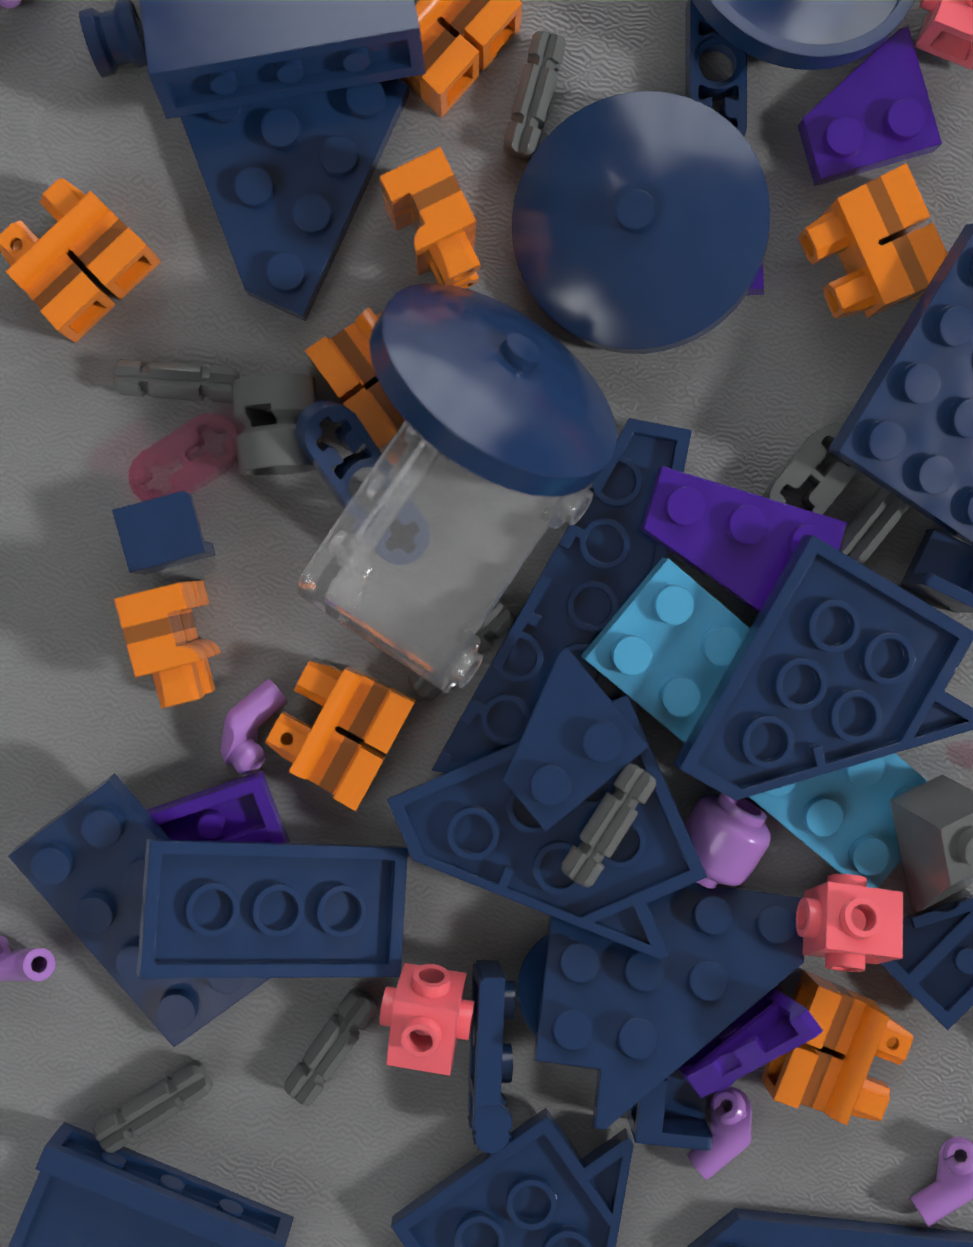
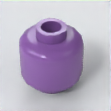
(727, 838)

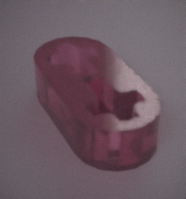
(177, 448)

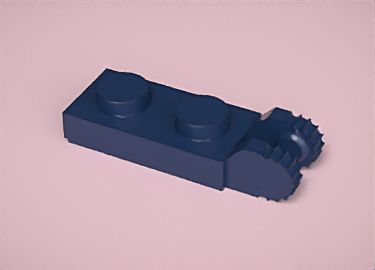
(489, 1057)

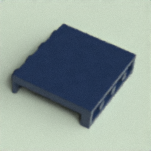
(269, 50)
(135, 1202)

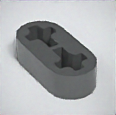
(802, 467)

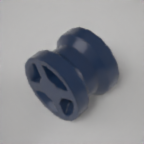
(114, 37)

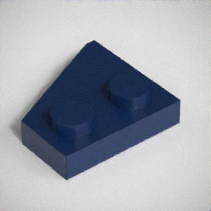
(569, 744)
(938, 959)

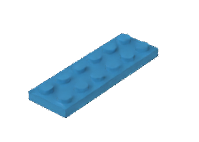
(670, 655)

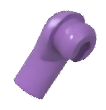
(242, 727)
(25, 963)
(730, 1131)
(952, 1183)

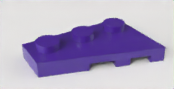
(731, 532)

